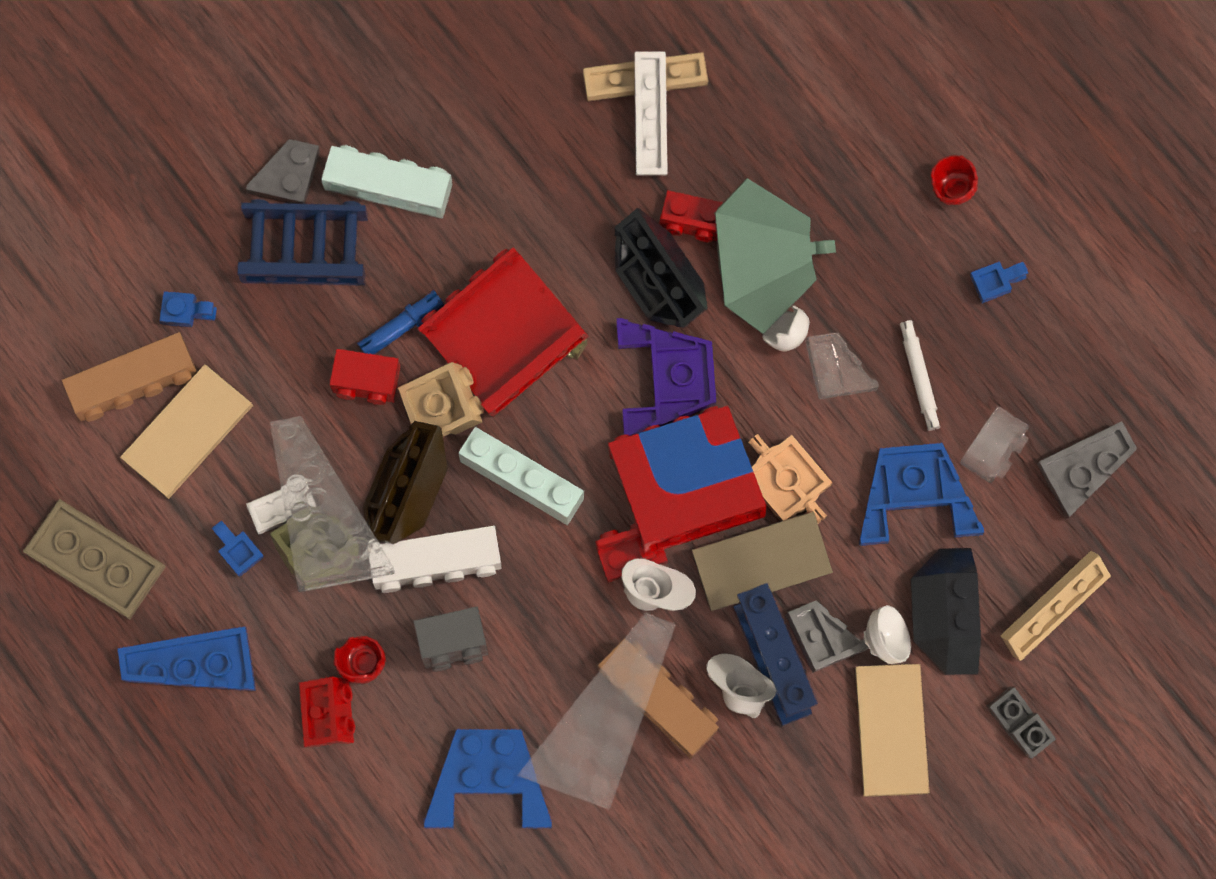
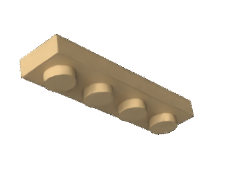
(619, 79)
(1055, 605)

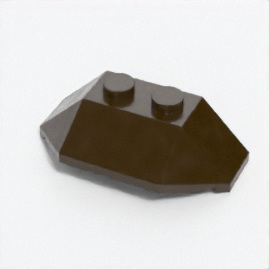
(406, 483)

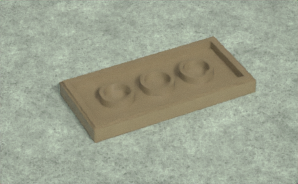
(772, 554)
(94, 559)

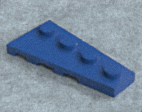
(199, 660)

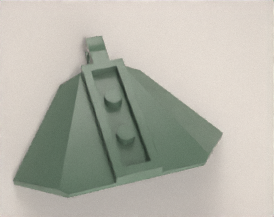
(764, 254)

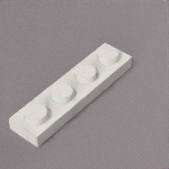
(650, 113)

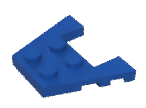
(916, 479)
(486, 764)

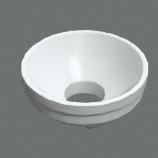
(888, 635)

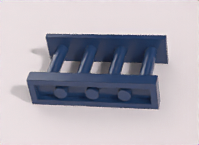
(317, 270)
(775, 653)

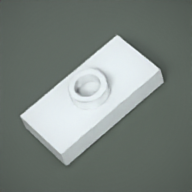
(268, 512)

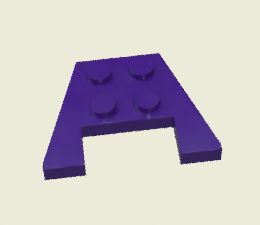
(680, 375)

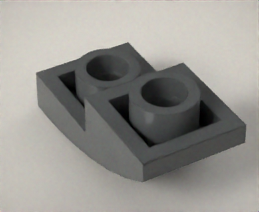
(1020, 722)

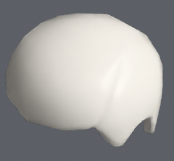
(788, 330)

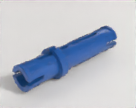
(401, 324)

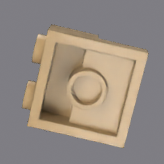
(443, 399)

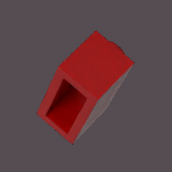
(365, 376)

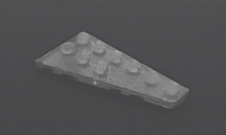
(324, 525)
(597, 733)

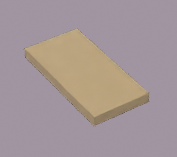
(186, 431)
(891, 730)

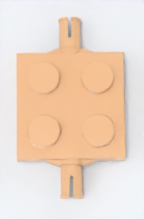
(789, 478)

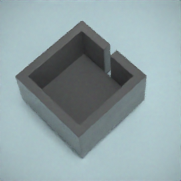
(451, 639)

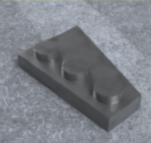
(1085, 466)

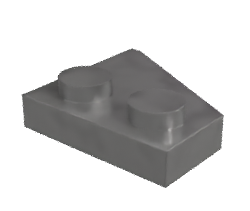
(287, 173)
(822, 637)

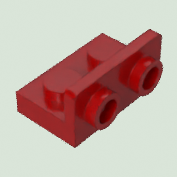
(690, 216)
(619, 548)
(326, 712)

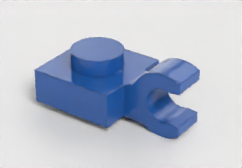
(995, 282)
(181, 309)
(238, 550)

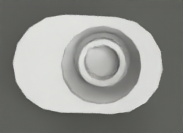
(656, 586)
(741, 684)

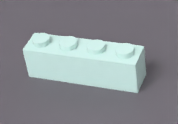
(387, 181)
(521, 476)

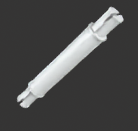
(920, 375)

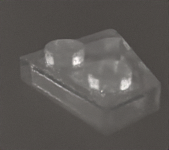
(836, 368)

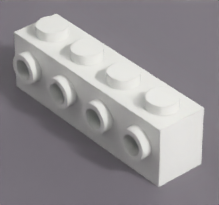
(441, 557)

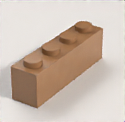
(130, 377)
(676, 714)

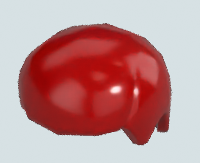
(954, 180)
(360, 659)

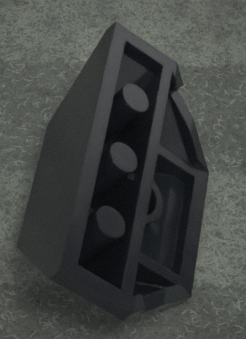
(657, 271)
(948, 611)

